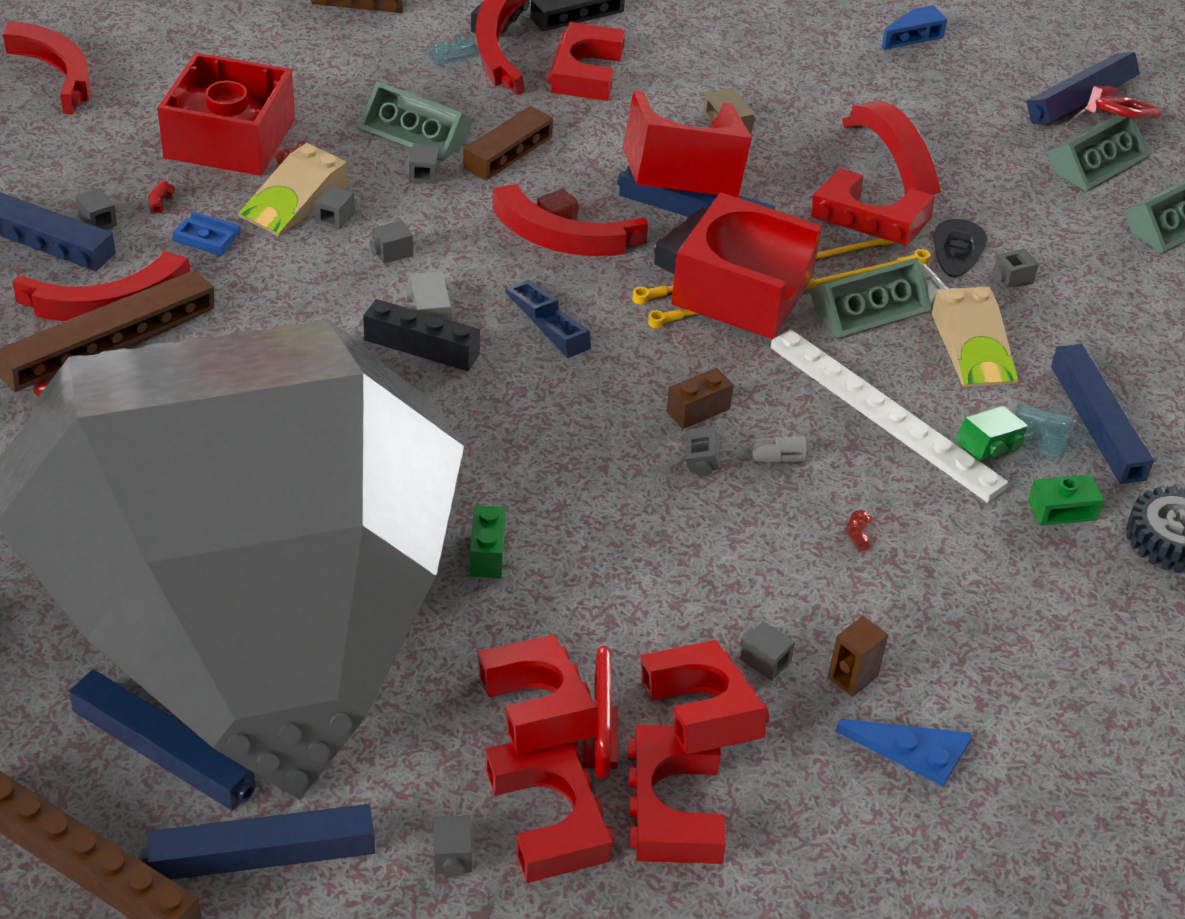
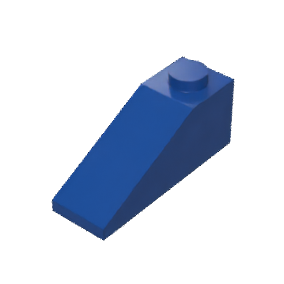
(915, 27)

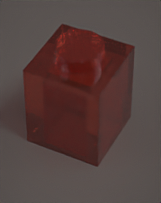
(560, 204)

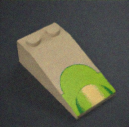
(294, 188)
(974, 336)

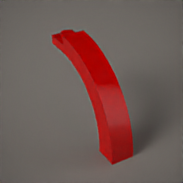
(489, 26)
(56, 50)
(903, 142)
(561, 233)
(69, 302)

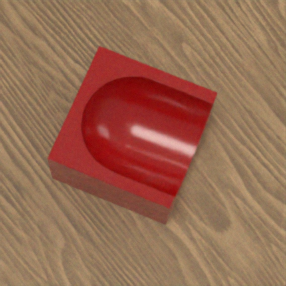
(227, 113)
(684, 155)
(745, 265)

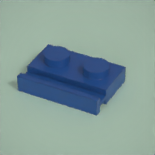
(206, 233)

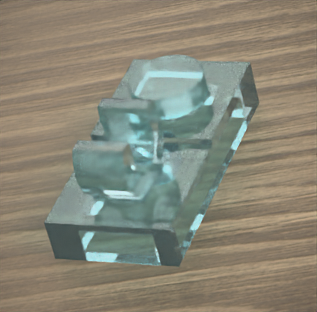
(453, 51)

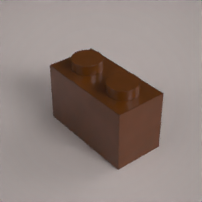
(699, 398)
(857, 655)

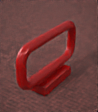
(1105, 100)
(602, 750)

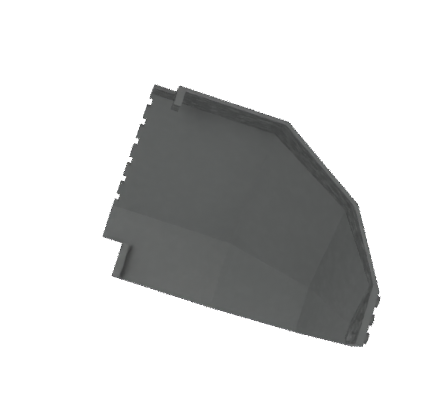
(238, 528)

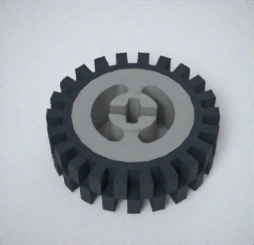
(1159, 527)

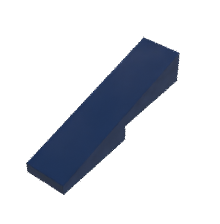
(544, 311)

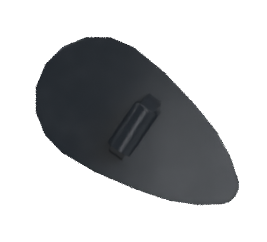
(958, 245)

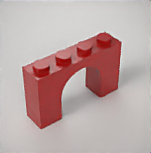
(580, 79)
(900, 222)
(547, 721)
(711, 723)
(660, 831)
(564, 846)

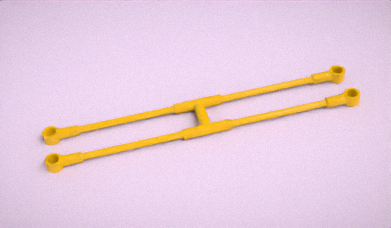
(657, 318)

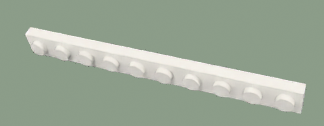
(890, 416)

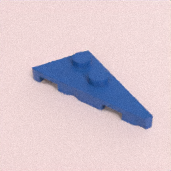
(920, 749)

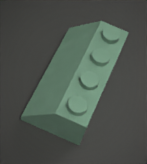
(414, 120)
(1099, 152)
(1160, 218)
(872, 298)

